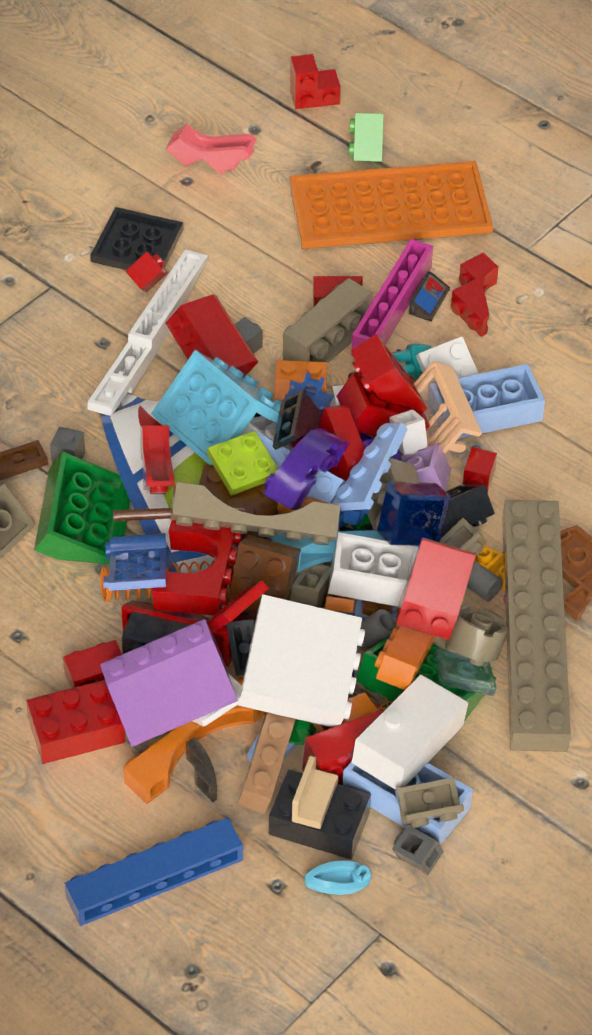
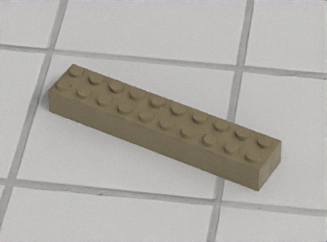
(536, 627)

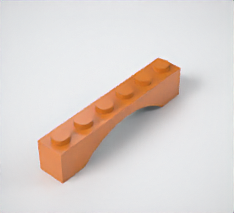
(152, 770)

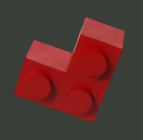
(312, 87)

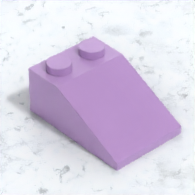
(430, 465)

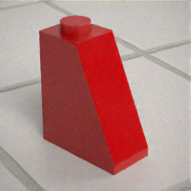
(340, 422)

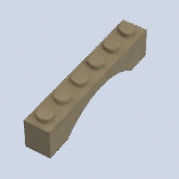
(198, 505)

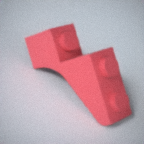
(218, 151)

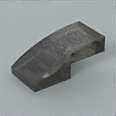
(203, 769)

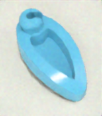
(338, 877)

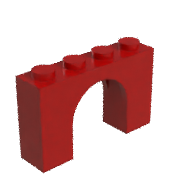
(204, 590)

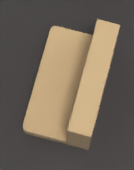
(313, 795)

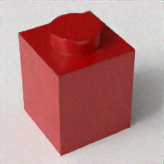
(147, 271)
(480, 467)

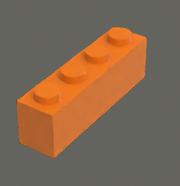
(403, 656)

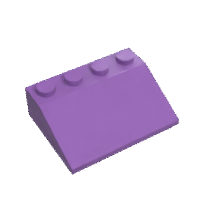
(169, 682)

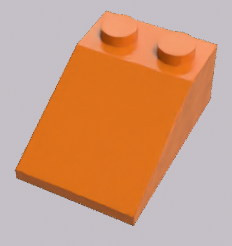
(296, 371)

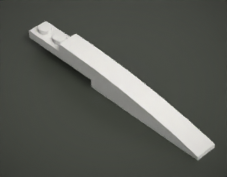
(147, 334)

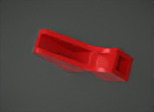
(469, 299)
(156, 458)

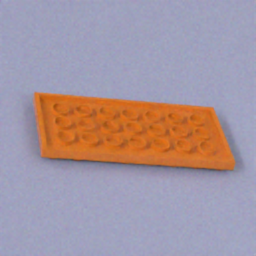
(390, 204)

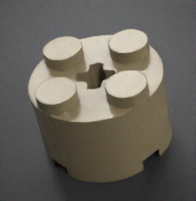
(477, 635)

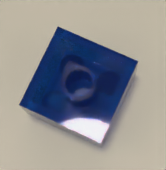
(413, 512)

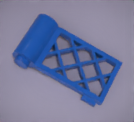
(127, 552)

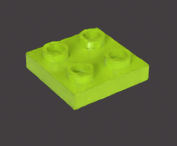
(242, 462)

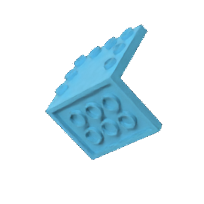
(212, 403)

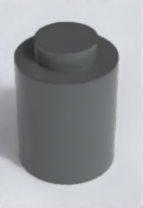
(484, 582)
(377, 627)

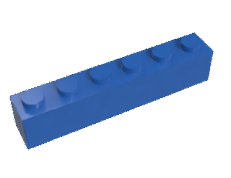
(153, 871)

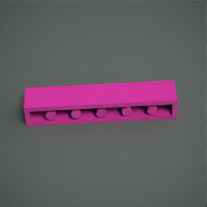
(395, 293)

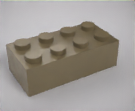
(328, 325)

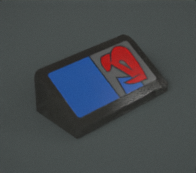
(428, 297)

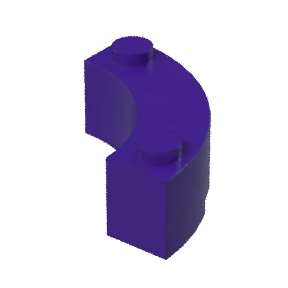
(297, 473)

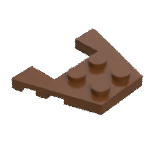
(577, 569)

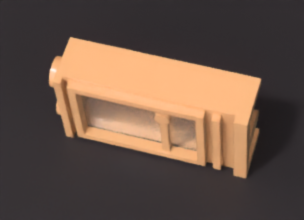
(446, 409)

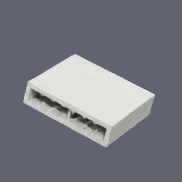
(302, 662)

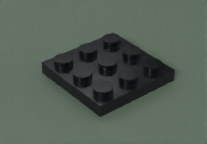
(133, 234)

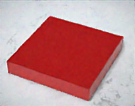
(236, 606)

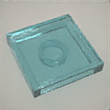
(459, 673)

